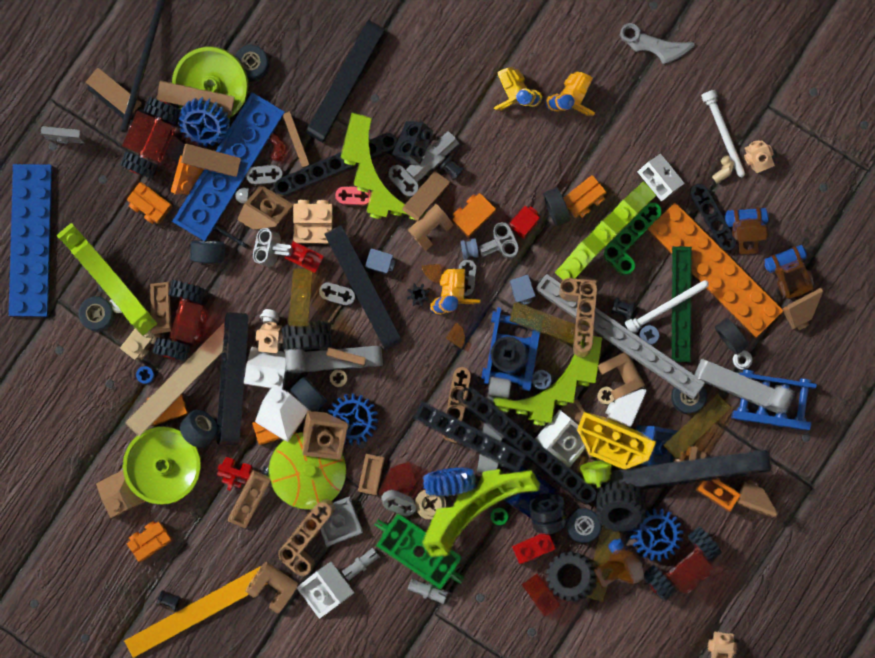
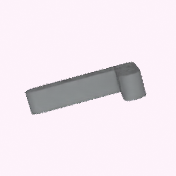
(299, 361)
(745, 388)
(498, 389)

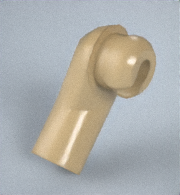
(726, 171)

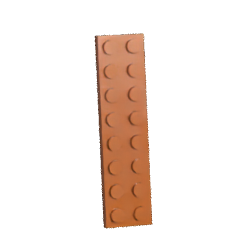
(710, 263)

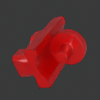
(305, 257)
(233, 476)

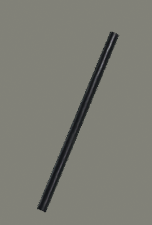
(142, 66)

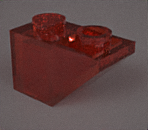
(399, 478)
(540, 595)

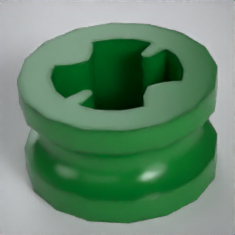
(499, 522)

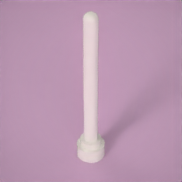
(711, 99)
(635, 324)

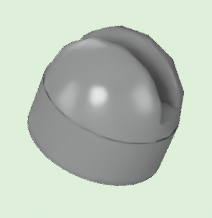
(243, 195)

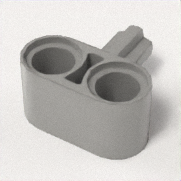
(500, 242)
(270, 247)

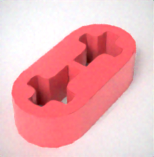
(352, 200)

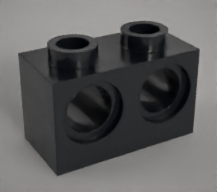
(413, 142)

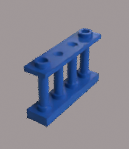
(529, 342)
(780, 419)

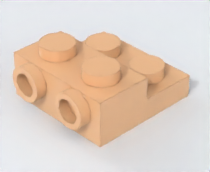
(312, 221)

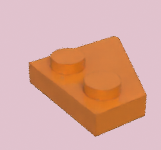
(185, 178)

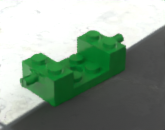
(399, 541)

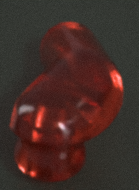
(279, 147)

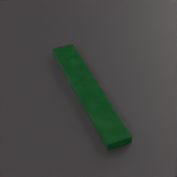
(682, 312)

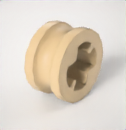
(334, 374)
(600, 394)

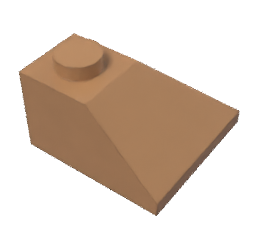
(264, 209)
(802, 310)
(323, 435)
(117, 495)
(755, 499)

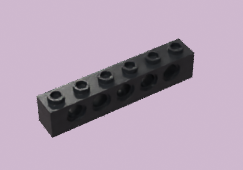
(469, 437)

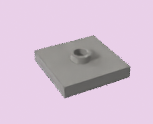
(63, 135)
(342, 523)

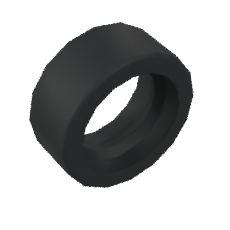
(556, 206)
(731, 336)

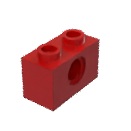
(524, 221)
(533, 547)

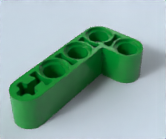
(634, 235)

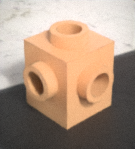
(759, 156)
(269, 337)
(722, 645)

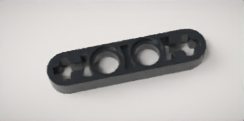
(715, 216)

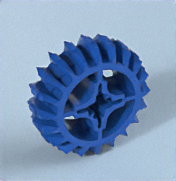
(214, 117)
(368, 425)
(449, 481)
(672, 543)

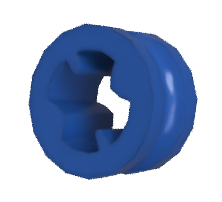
(140, 378)

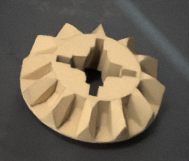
(420, 503)

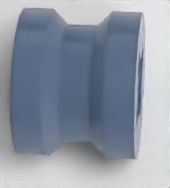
(469, 248)
(645, 334)
(541, 377)

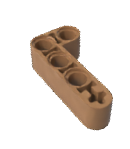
(582, 318)
(452, 403)
(308, 533)

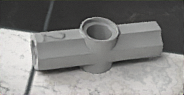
(433, 156)

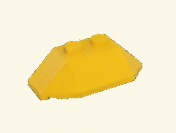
(614, 441)

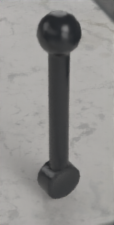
(217, 228)

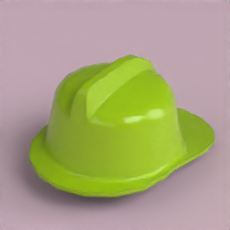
(596, 472)

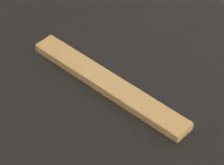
(177, 383)

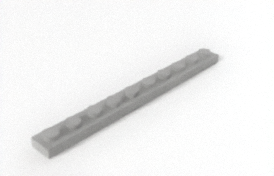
(626, 341)

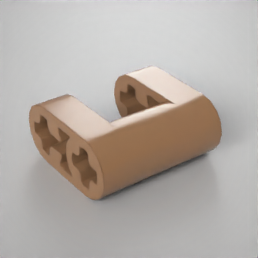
(427, 223)
(627, 371)
(284, 584)

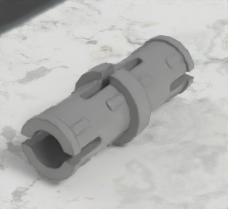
(360, 564)
(427, 591)

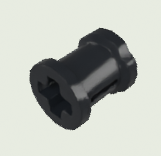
(452, 168)
(616, 309)
(168, 601)

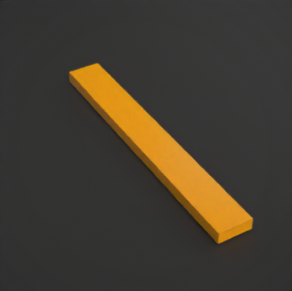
(190, 615)

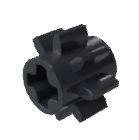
(416, 289)

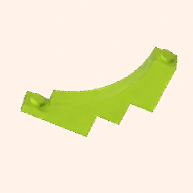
(107, 279)

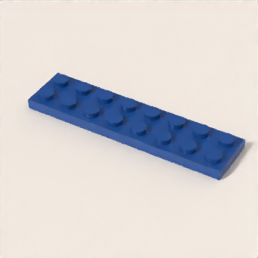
(215, 190)
(30, 240)

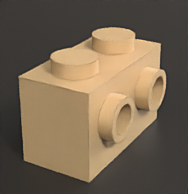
(137, 345)

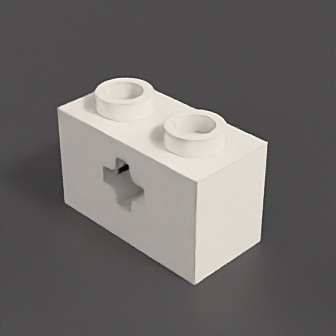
(660, 177)

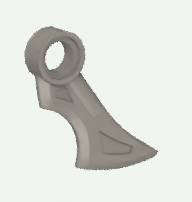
(663, 49)

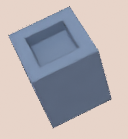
(380, 262)
(522, 290)

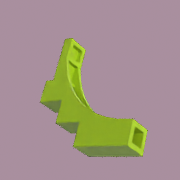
(357, 150)
(606, 231)
(562, 391)
(452, 520)

